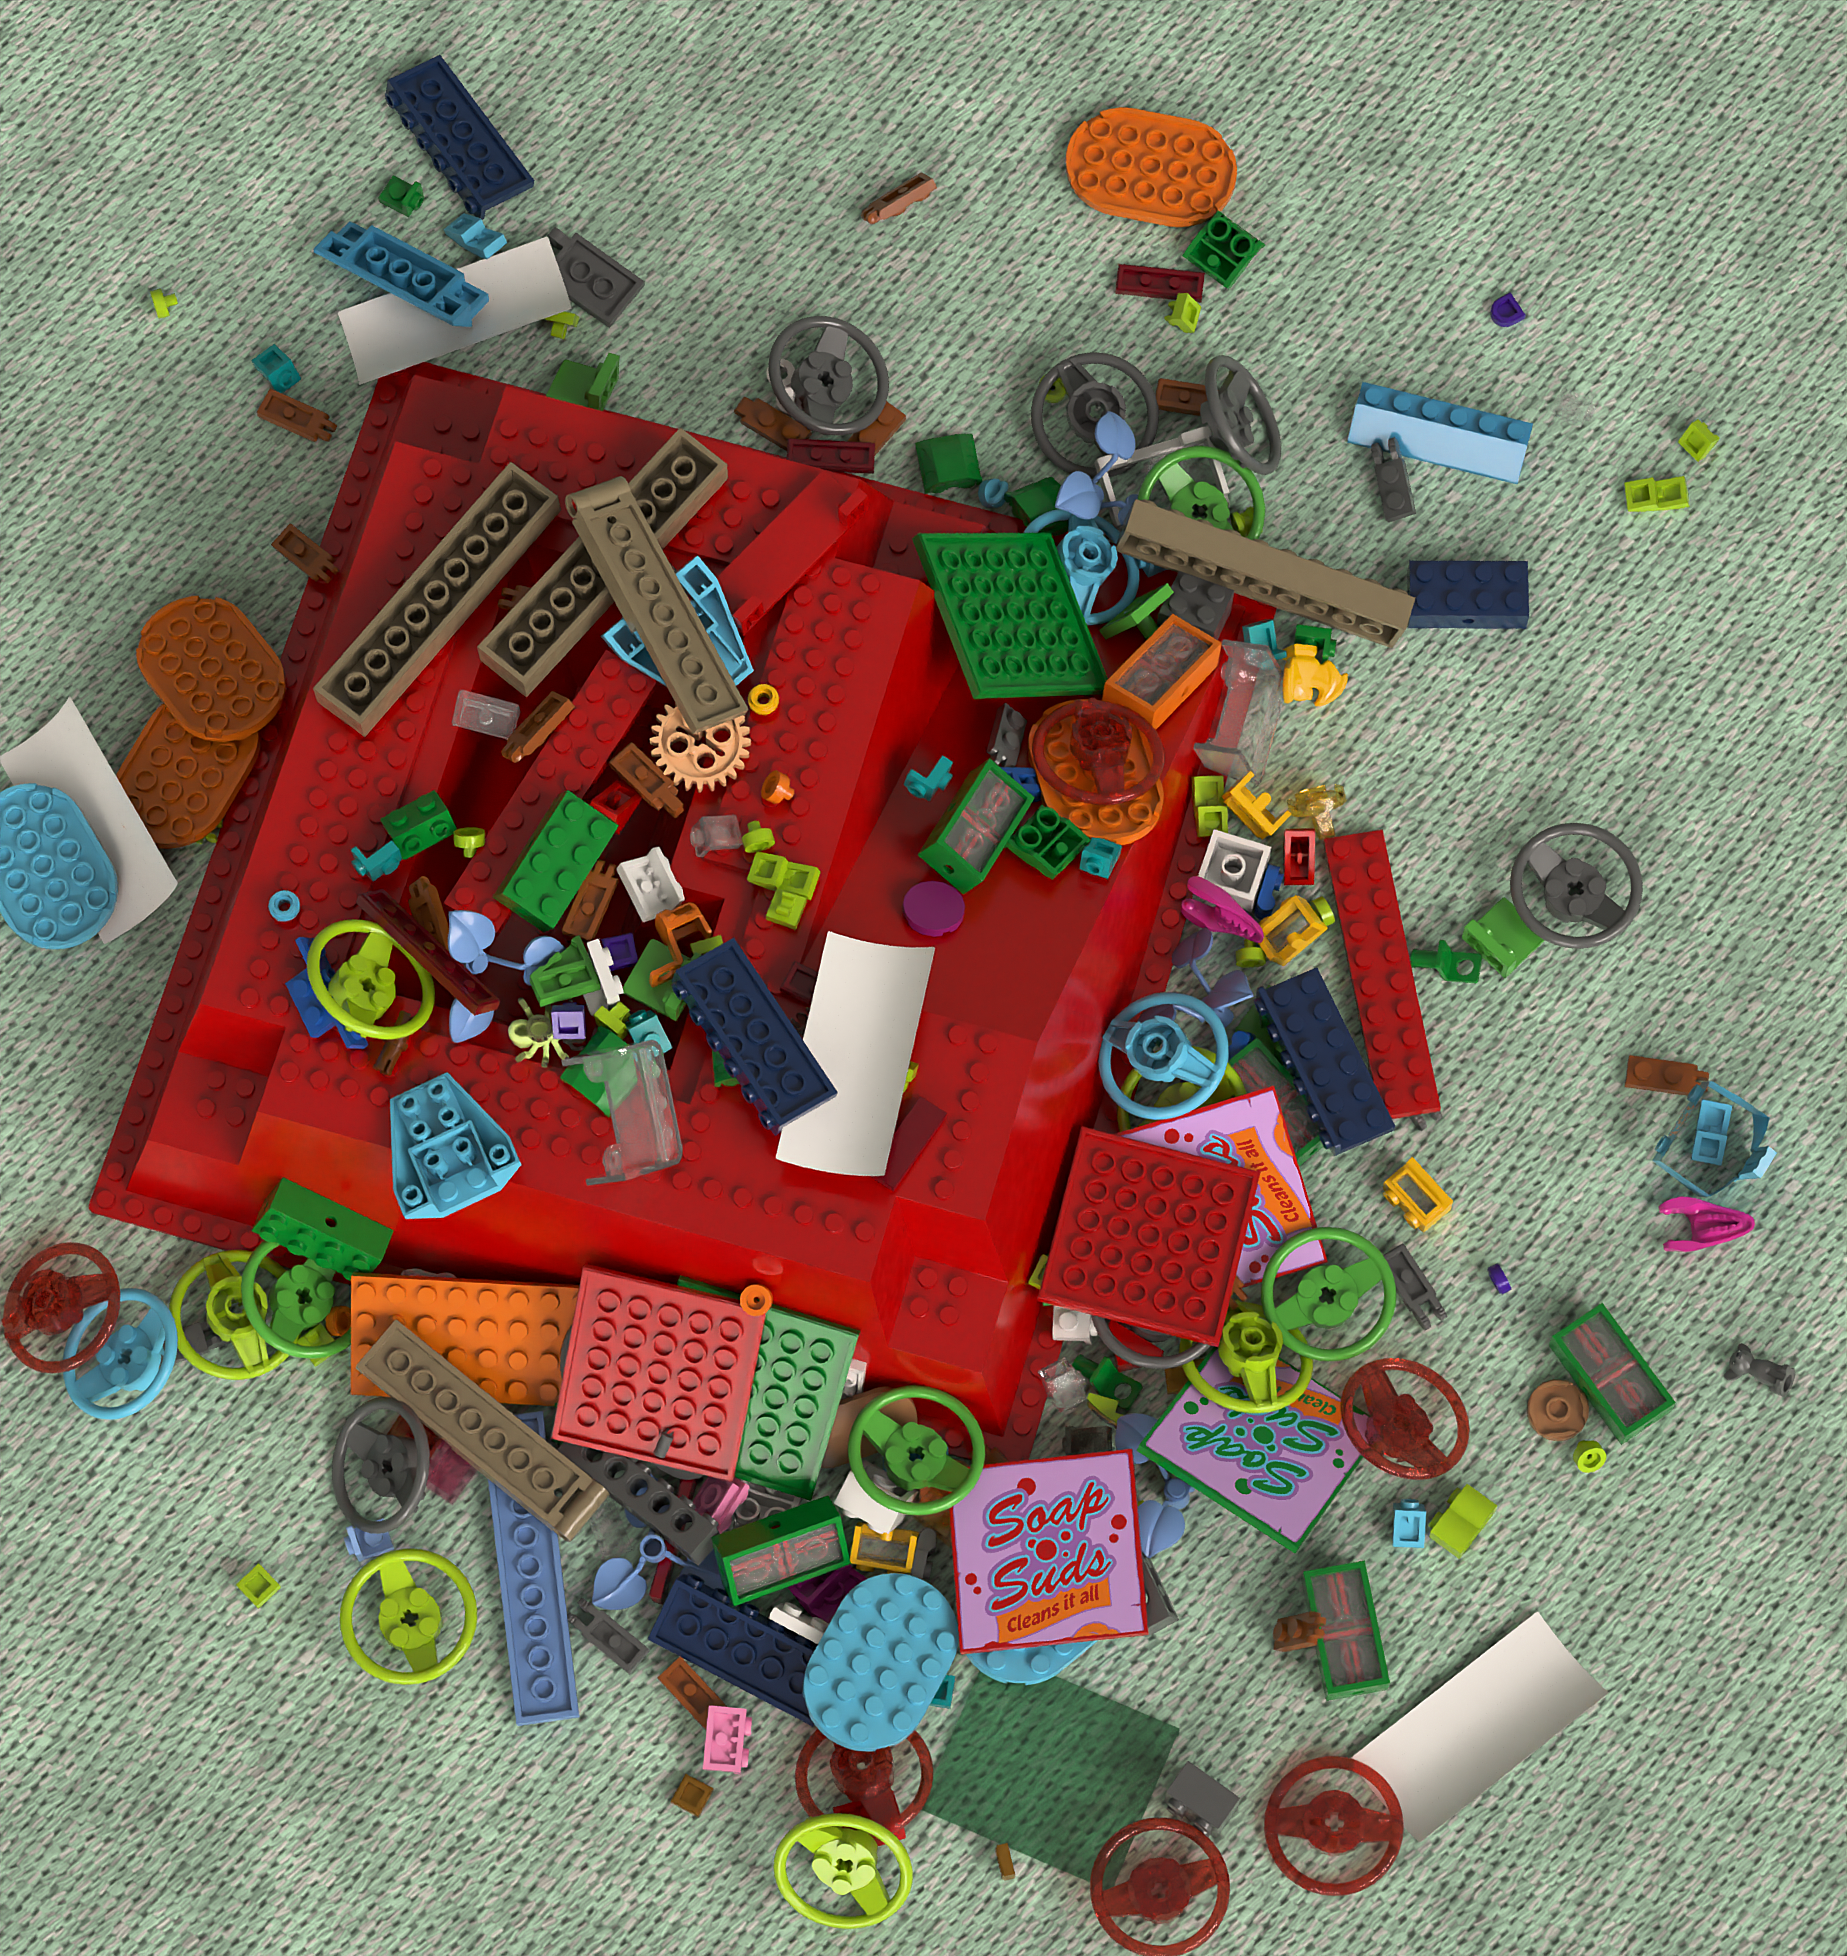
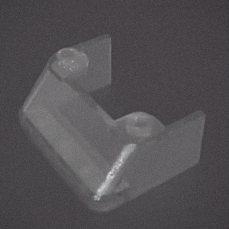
(1247, 714)
(639, 1109)

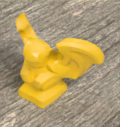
(1305, 672)

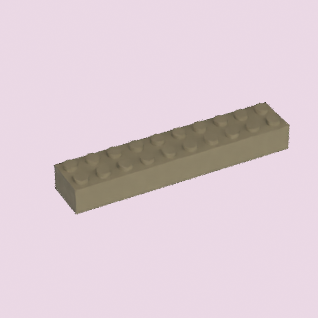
(1265, 573)
(572, 590)
(437, 599)

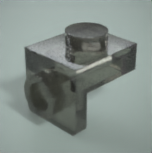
(1086, 1439)

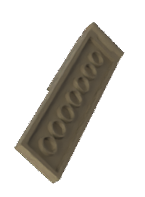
(654, 603)
(483, 1431)

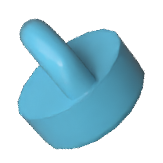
(992, 493)

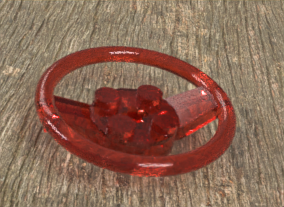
(1100, 745)
(57, 1302)
(1399, 1424)
(868, 1785)
(1359, 1826)
(1182, 1881)

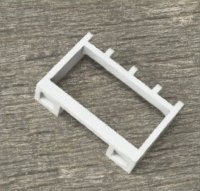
(1184, 440)

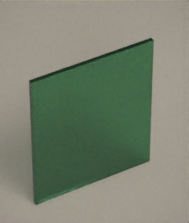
(1050, 1771)

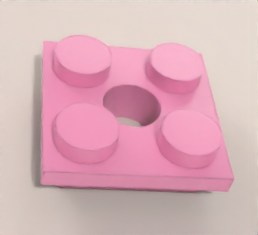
(720, 1499)

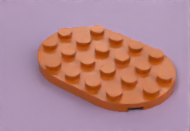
(1151, 167)
(211, 668)
(183, 781)
(1117, 822)

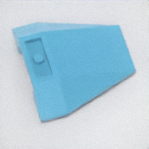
(446, 1150)

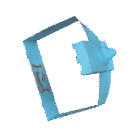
(1755, 1165)

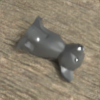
(1775, 1376)

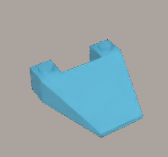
(712, 610)

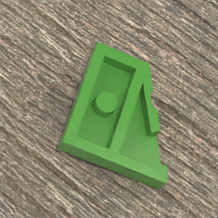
(565, 975)

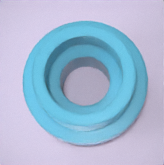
(280, 898)

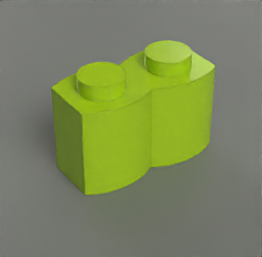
(1462, 1520)

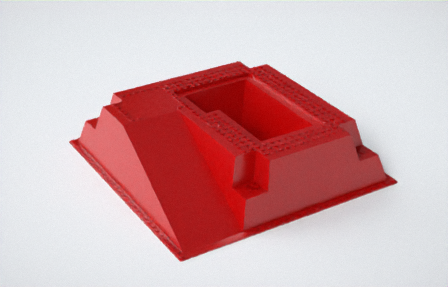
(866, 693)

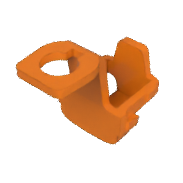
(665, 924)

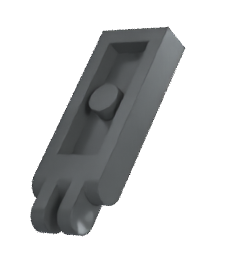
(1006, 736)

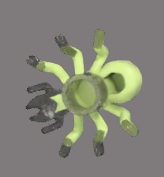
(539, 1033)

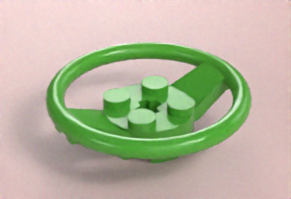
(1185, 492)
(1345, 1284)
(288, 1314)
(897, 1444)

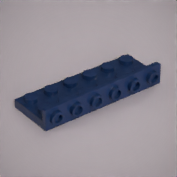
(457, 136)
(752, 1036)
(1324, 1062)
(735, 1644)

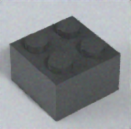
(1198, 603)
(1201, 1800)

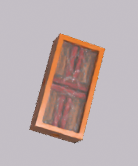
(1164, 670)

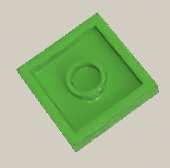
(1138, 614)

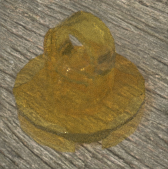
(1318, 803)

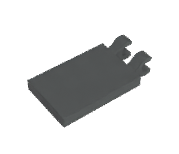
(594, 278)

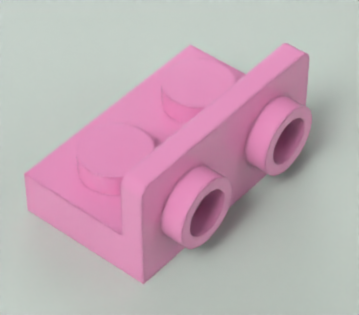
(726, 1738)

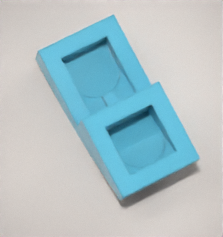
(473, 236)
(1711, 1132)

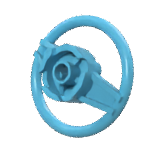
(1090, 560)
(1172, 1061)
(126, 1360)

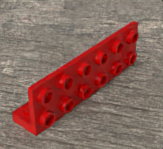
(789, 548)

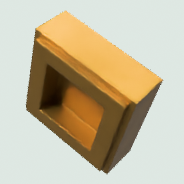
(692, 1795)
(1005, 1861)

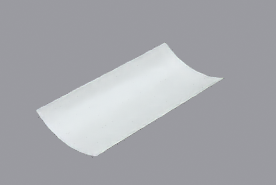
(395, 334)
(70, 760)
(863, 1039)
(1480, 1725)

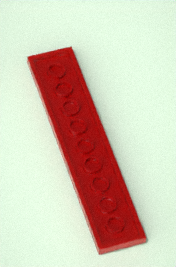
(569, 761)
(1381, 973)

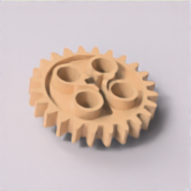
(684, 764)

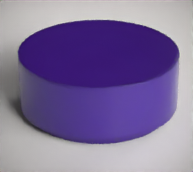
(1499, 1279)

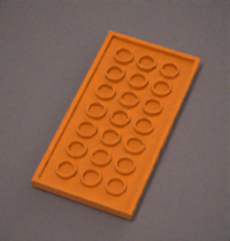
(490, 1330)

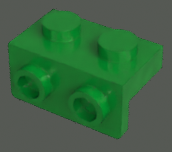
(419, 824)

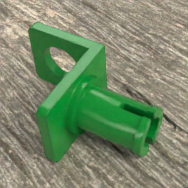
(1447, 962)
(1106, 1379)

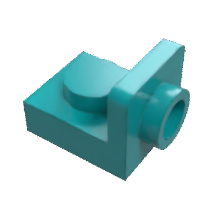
(277, 368)

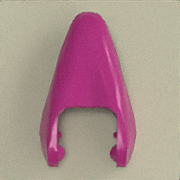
(1224, 917)
(1708, 1221)

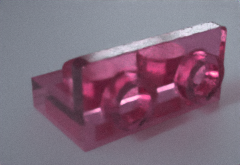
(449, 1474)

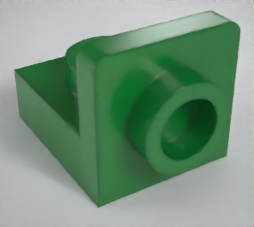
(402, 196)
(1316, 637)

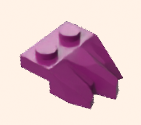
(825, 1592)

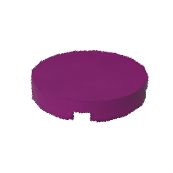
(933, 908)

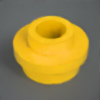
(759, 691)

